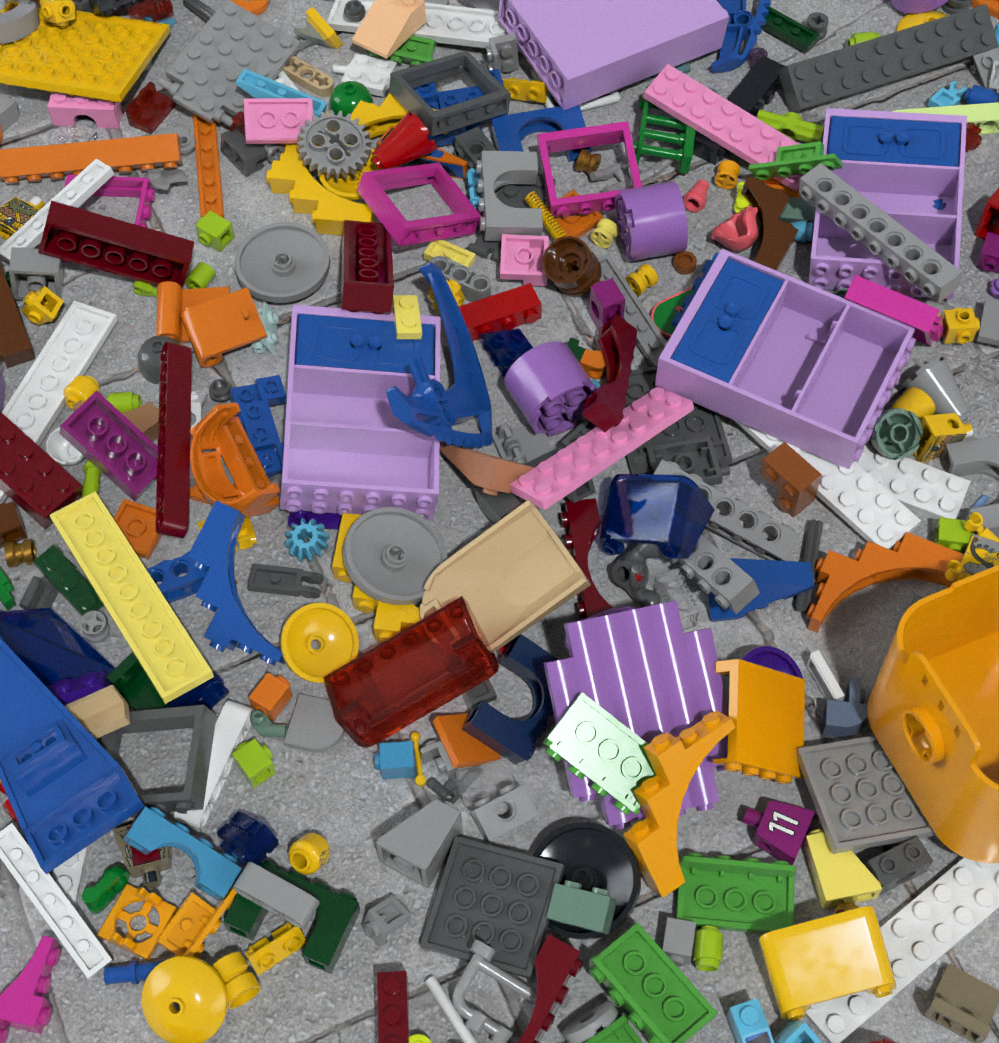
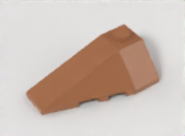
(484, 469)

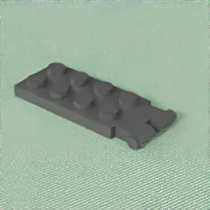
(512, 196)

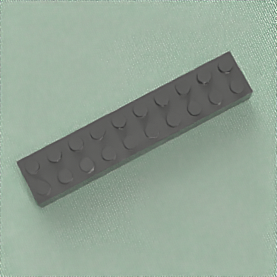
(887, 59)

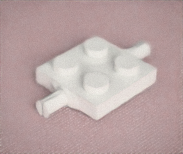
(368, 70)

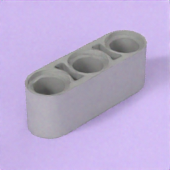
(473, 283)
(276, 895)

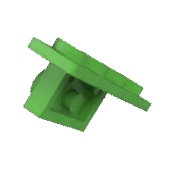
(413, 51)
(796, 160)

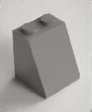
(421, 842)

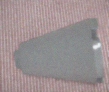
(939, 383)

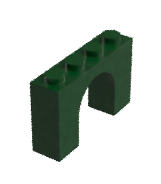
(334, 918)

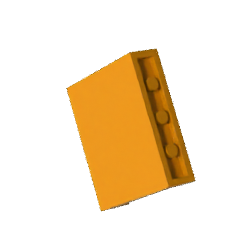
(767, 721)

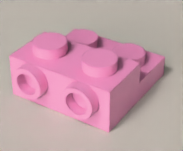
(523, 258)

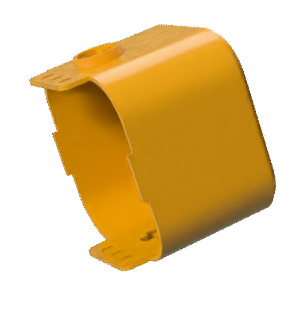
(941, 712)

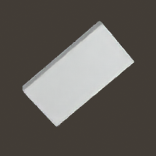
(823, 677)

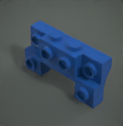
(443, 99)
(258, 419)

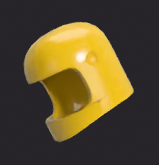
(916, 401)

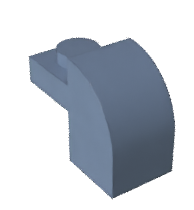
(848, 717)

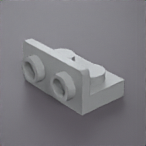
(503, 53)

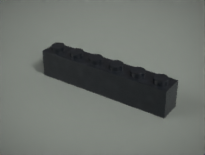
(751, 96)

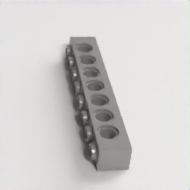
(880, 233)

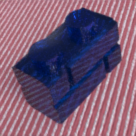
(246, 839)

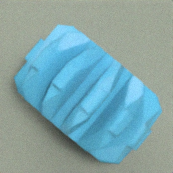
(316, 543)

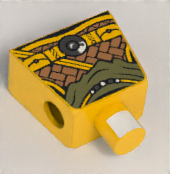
(16, 214)
(938, 432)

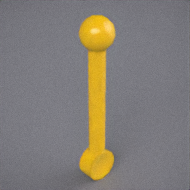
(420, 780)

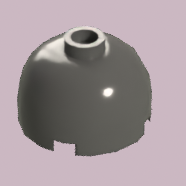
(149, 357)

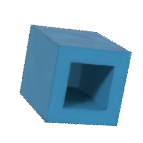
(396, 760)

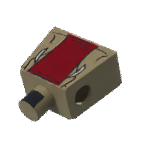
(141, 864)

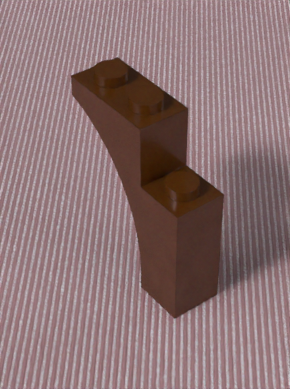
(775, 234)

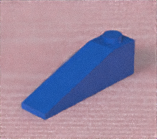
(774, 581)

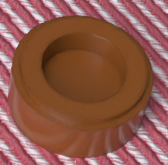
(684, 262)

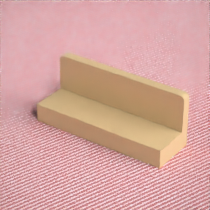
(101, 711)

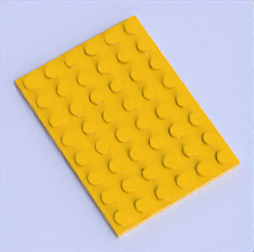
(85, 58)

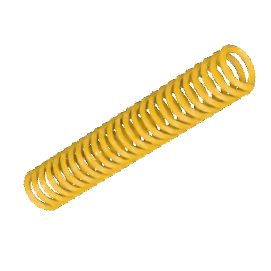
(545, 217)

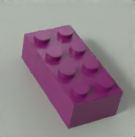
(113, 445)

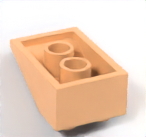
(389, 25)

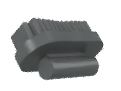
(39, 594)

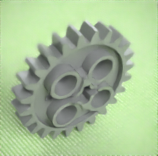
(334, 144)

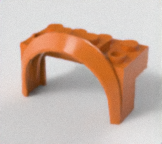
(226, 434)

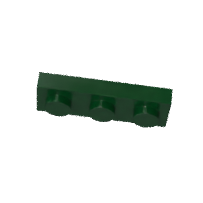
(790, 30)
(68, 581)

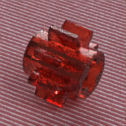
(973, 138)

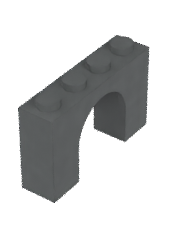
(501, 505)

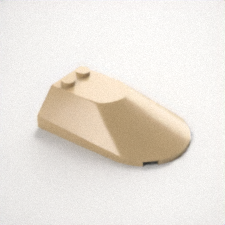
(508, 576)

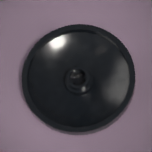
(594, 859)

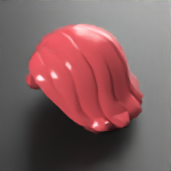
(738, 231)

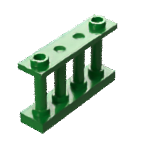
(684, 140)

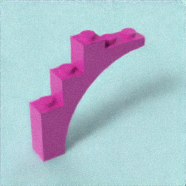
(22, 1001)

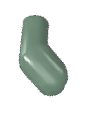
(265, 726)

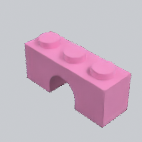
(66, 108)

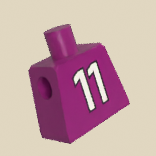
(779, 829)

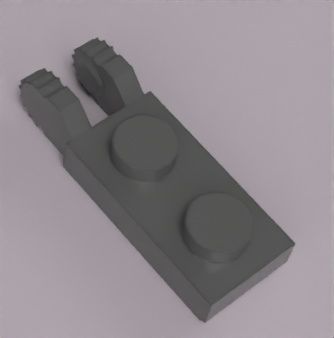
(283, 581)

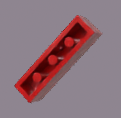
(502, 311)

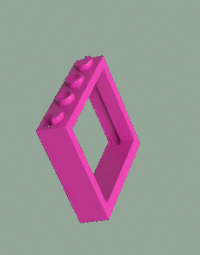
(578, 139)
(128, 187)
(404, 232)
(899, 307)

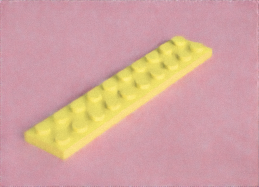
(131, 598)

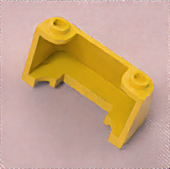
(826, 961)

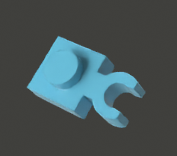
(947, 97)

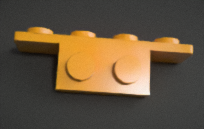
(193, 923)

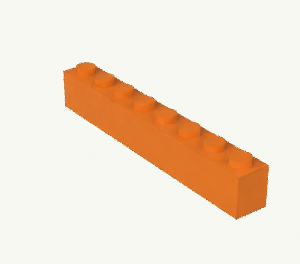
(73, 158)

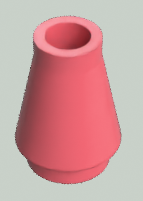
(696, 197)

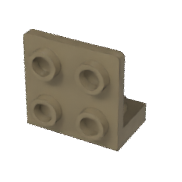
(963, 1005)

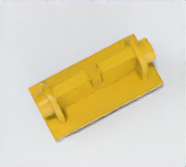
(526, 90)
(266, 954)

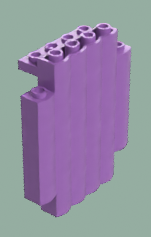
(650, 681)

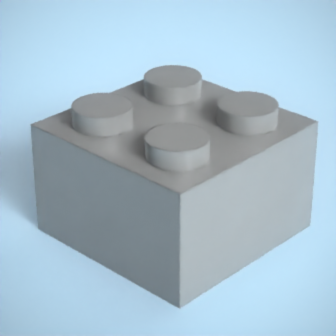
(33, 271)

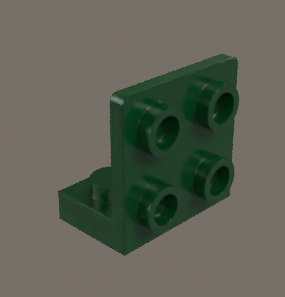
(135, 685)

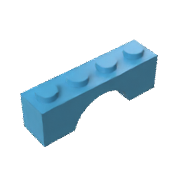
(213, 871)

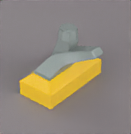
(317, 32)

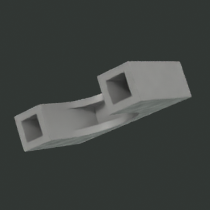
(501, 169)
(976, 457)

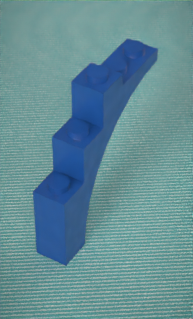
(216, 550)

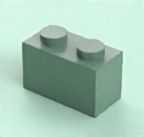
(582, 908)

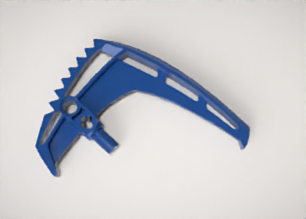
(739, 28)
(431, 407)

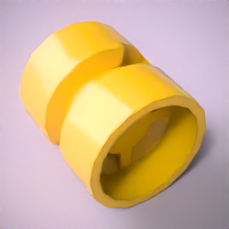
(239, 983)

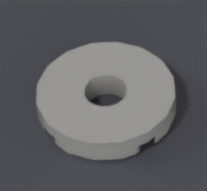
(588, 1022)

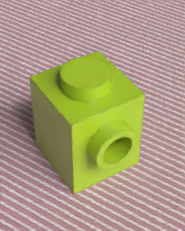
(214, 231)
(952, 534)
(254, 762)

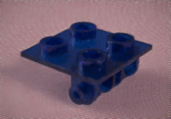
(505, 347)

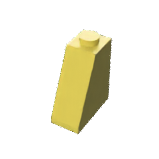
(839, 875)

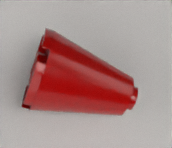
(404, 144)

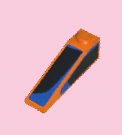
(453, 165)

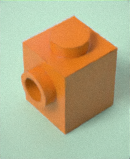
(271, 695)

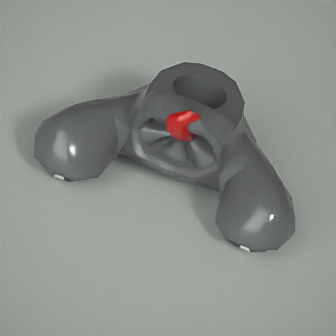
(633, 574)

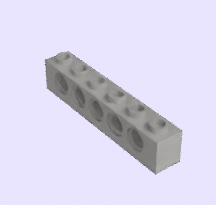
(737, 510)
(740, 586)

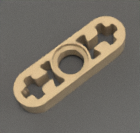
(301, 68)

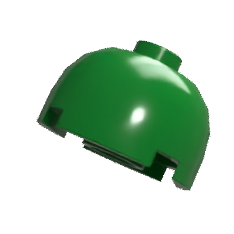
(347, 96)

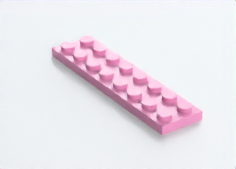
(718, 119)
(600, 449)

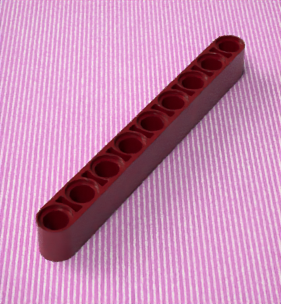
(173, 441)

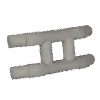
(625, 181)

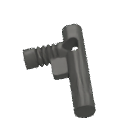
(448, 789)

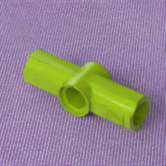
(793, 126)

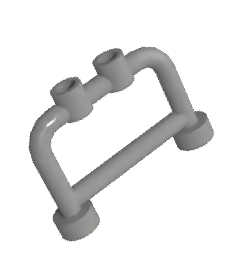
(477, 1021)

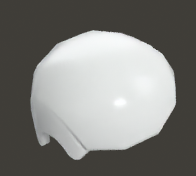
(62, 450)

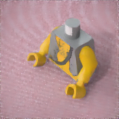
(980, 554)

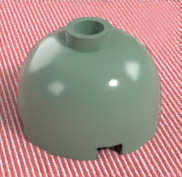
(896, 433)

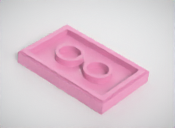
(275, 119)

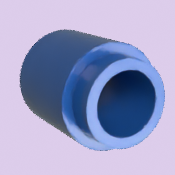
(980, 95)

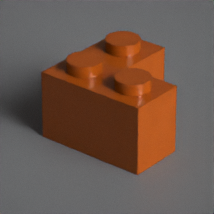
(793, 477)

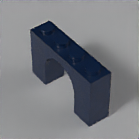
(510, 736)

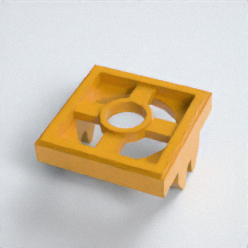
(130, 895)

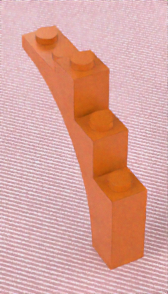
(909, 560)

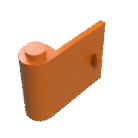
(173, 301)
(221, 327)

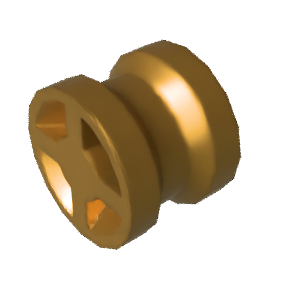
(588, 161)

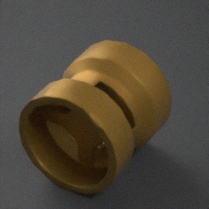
(18, 553)

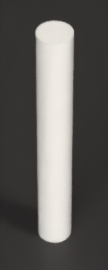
(450, 1011)

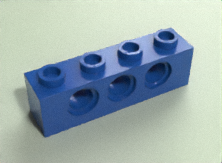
(175, 587)

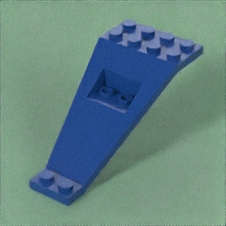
(54, 770)

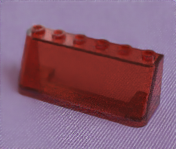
(411, 674)

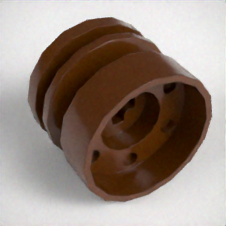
(571, 266)

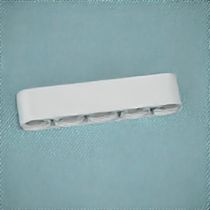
(229, 733)

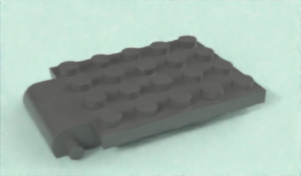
(692, 442)

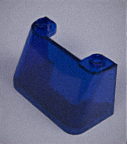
(654, 511)

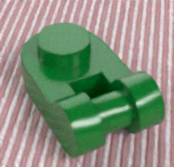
(109, 886)

